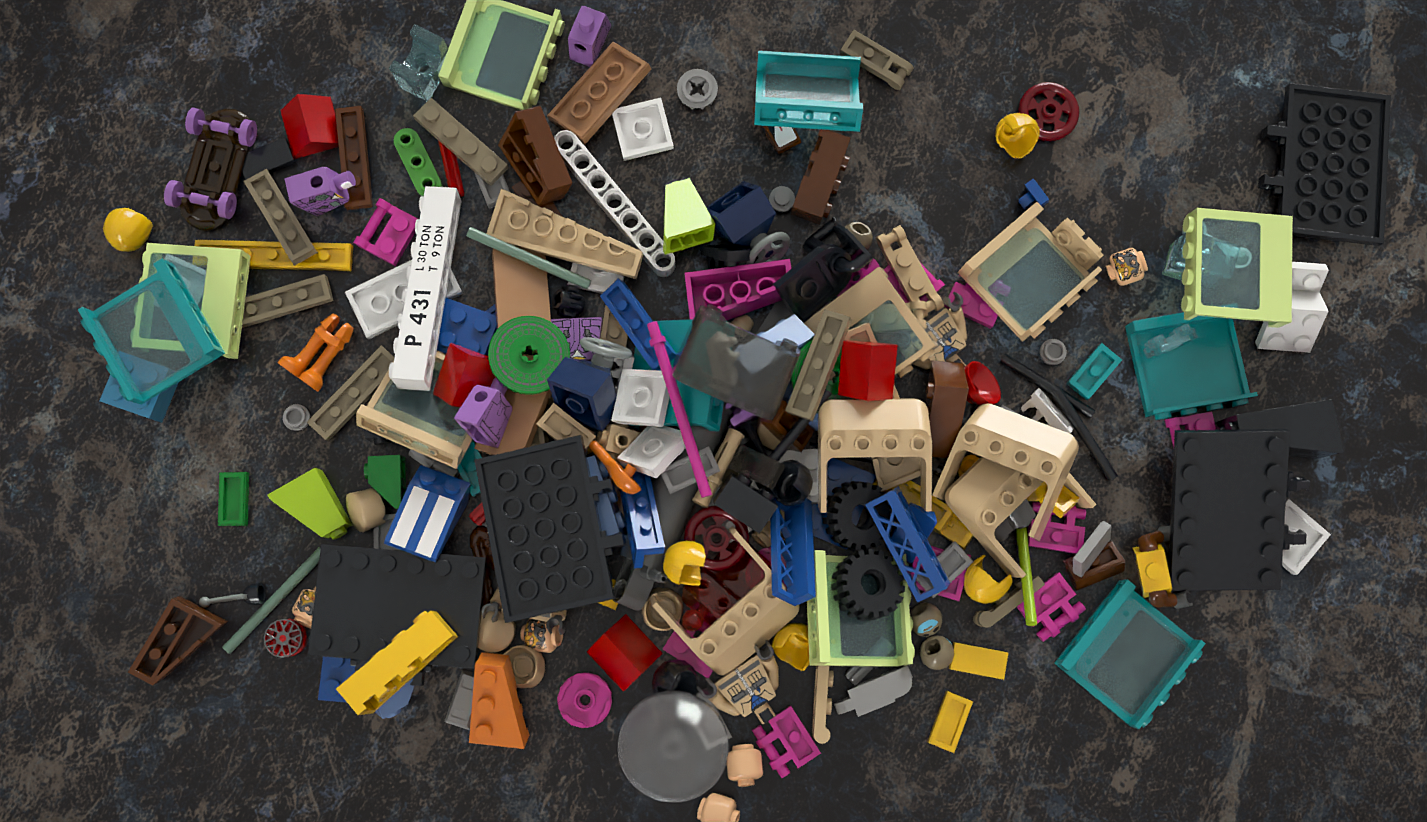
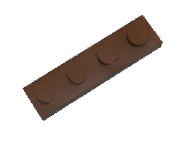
(354, 155)

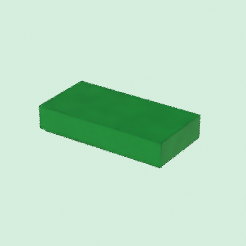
(233, 499)

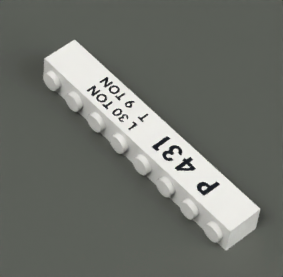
(426, 289)

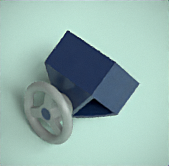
(745, 218)
(587, 387)

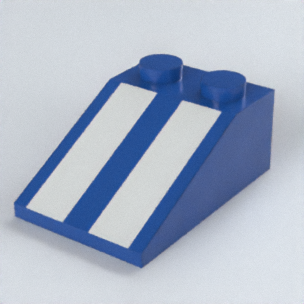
(428, 513)

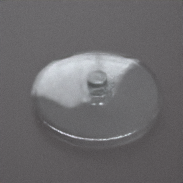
(673, 746)

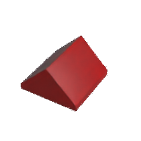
(310, 124)
(867, 370)
(460, 373)
(624, 652)

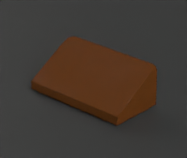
(782, 424)
(1105, 566)

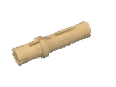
(723, 459)

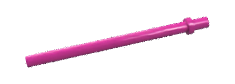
(657, 341)

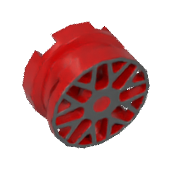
(285, 638)

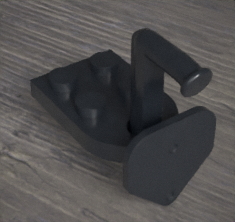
(822, 271)

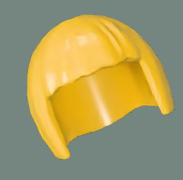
(1017, 134)
(126, 229)
(683, 562)
(981, 586)
(792, 645)

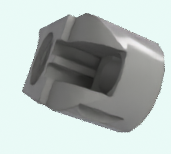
(876, 691)

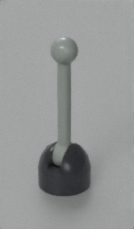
(253, 595)

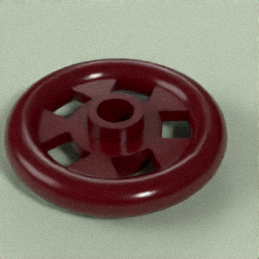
(1070, 107)
(695, 527)

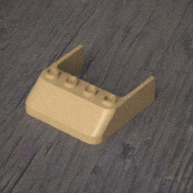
(875, 430)
(1017, 444)
(989, 495)
(742, 627)

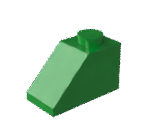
(387, 477)

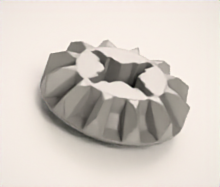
(697, 77)

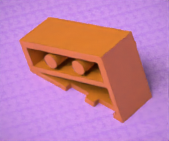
(495, 704)

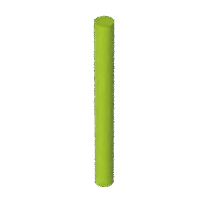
(1027, 583)

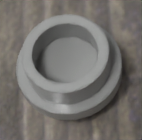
(782, 199)
(1053, 352)
(296, 417)

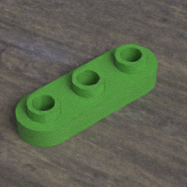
(412, 151)

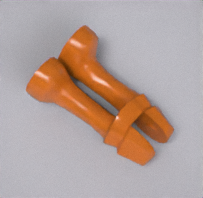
(322, 334)

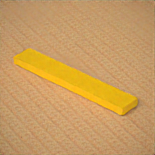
(273, 256)

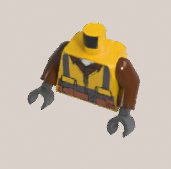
(1154, 572)

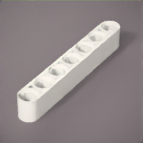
(610, 192)

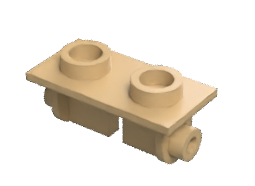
(1070, 236)

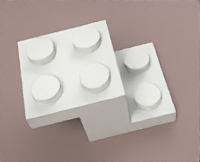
(1307, 312)

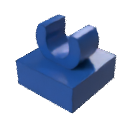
(1034, 195)

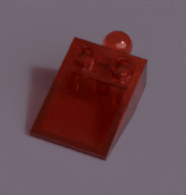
(720, 590)

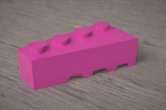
(735, 288)

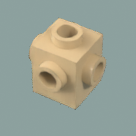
(616, 438)

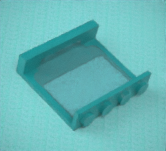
(808, 91)
(152, 335)
(1129, 655)

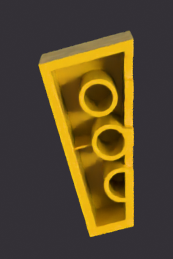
(397, 663)

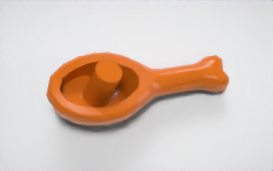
(621, 477)

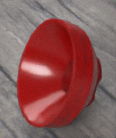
(981, 384)

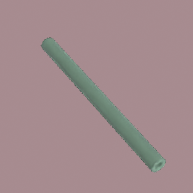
(528, 258)
(272, 602)

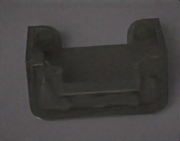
(735, 363)

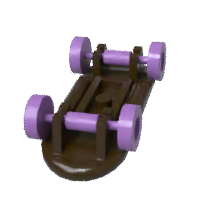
(214, 167)

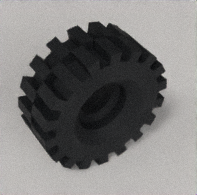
(840, 515)
(851, 591)

